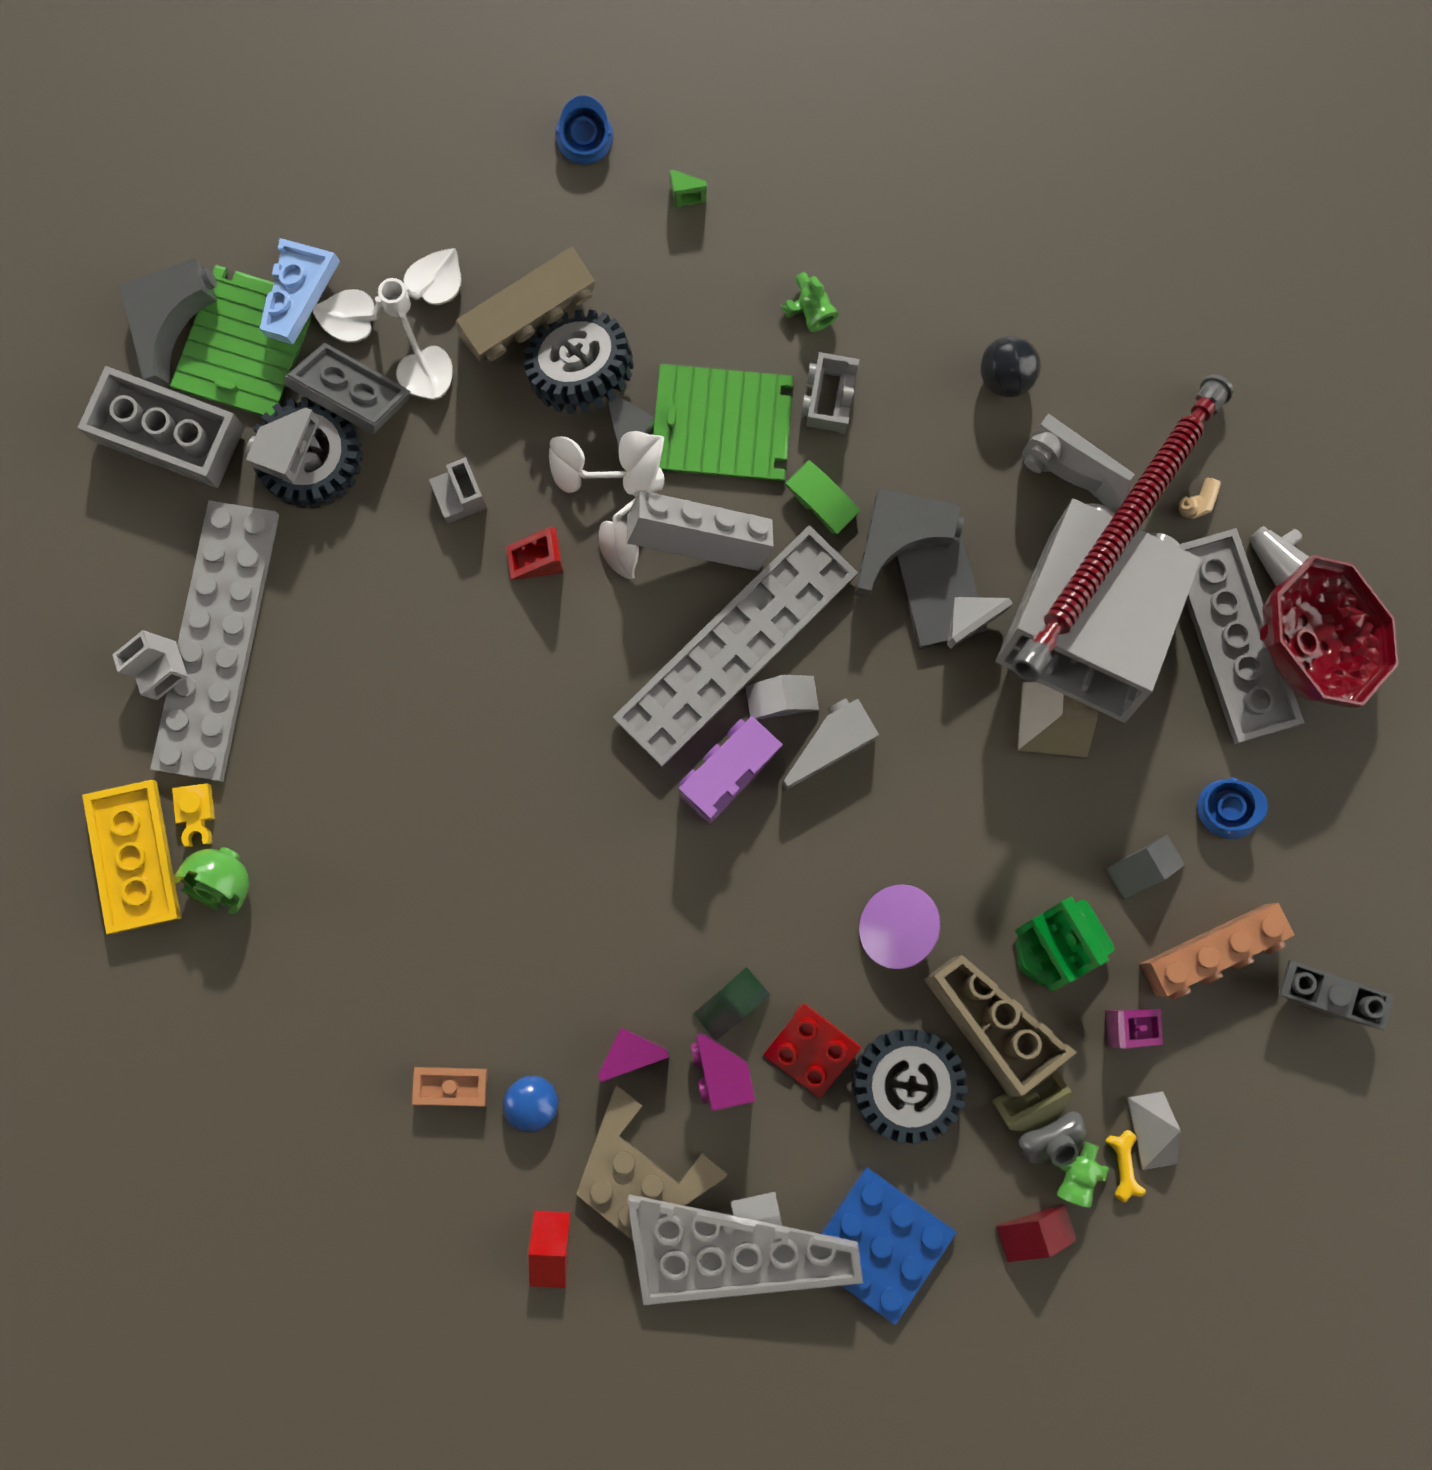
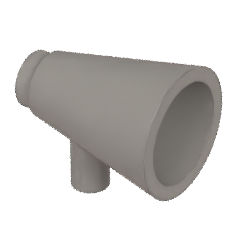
(1278, 553)

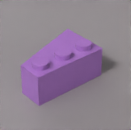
(729, 768)

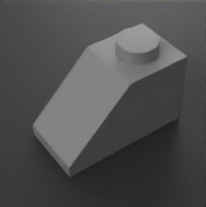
(283, 444)

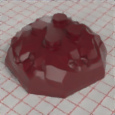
(1330, 633)

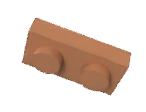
(450, 1086)

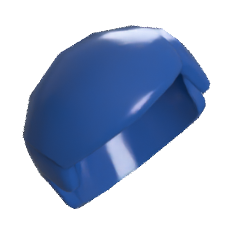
(530, 1104)

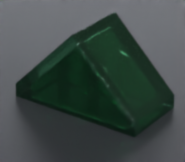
(731, 1003)

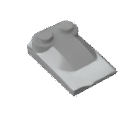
(1076, 460)

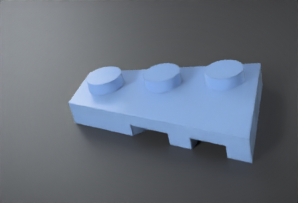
(296, 289)

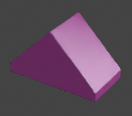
(1133, 1028)
(630, 1053)

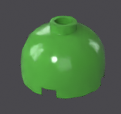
(214, 878)

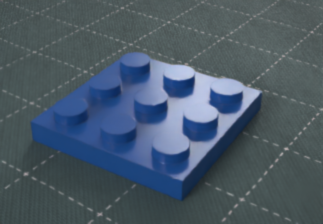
(895, 1242)

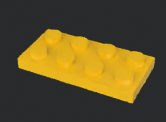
(131, 857)

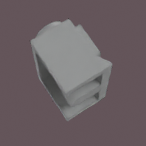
(837, 366)

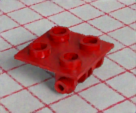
(812, 1050)

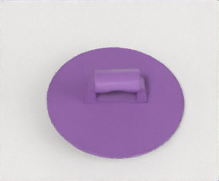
(899, 926)

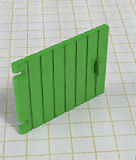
(232, 351)
(724, 422)

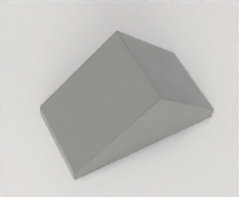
(782, 696)

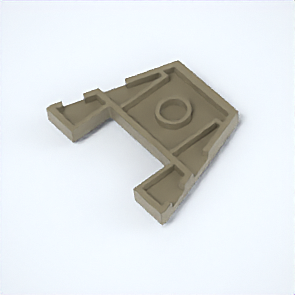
(621, 1170)

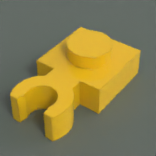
(194, 806)

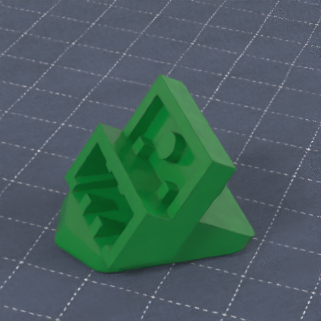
(1062, 944)

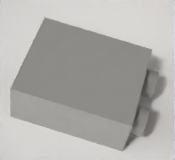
(1127, 626)

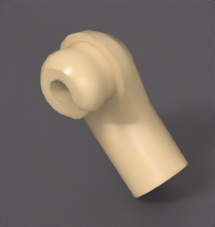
(1202, 503)

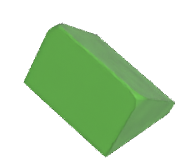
(687, 189)

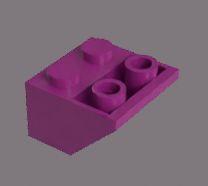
(726, 1074)

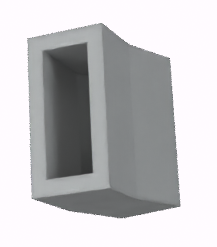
(758, 1208)

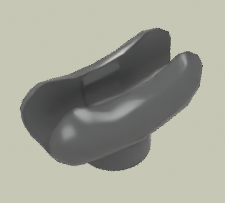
(1056, 1141)

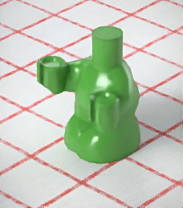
(813, 303)
(1082, 1177)

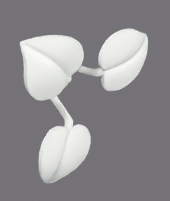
(349, 315)
(641, 459)

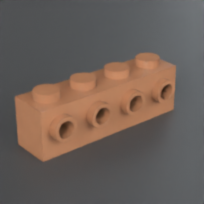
(1216, 950)

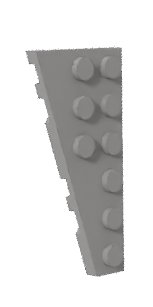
(715, 1255)

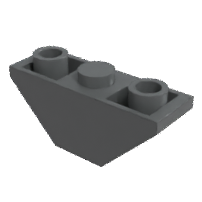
(1335, 996)

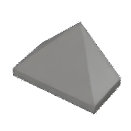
(973, 614)
(1155, 1130)

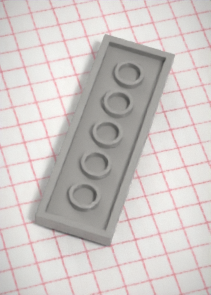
(1228, 625)

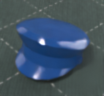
(583, 130)
(1231, 808)

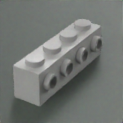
(699, 530)

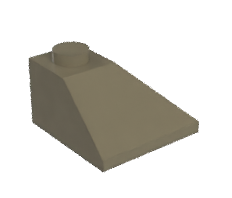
(1054, 723)

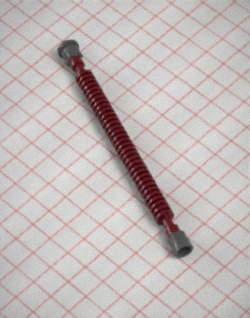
(1112, 542)

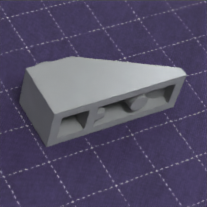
(837, 737)

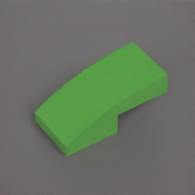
(822, 496)

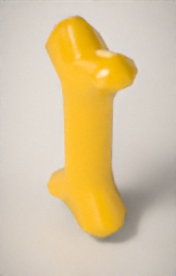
(1128, 1185)

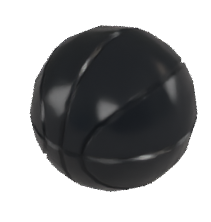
(1010, 366)

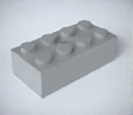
(161, 426)

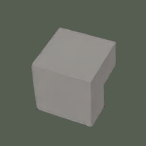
(457, 491)
(152, 662)

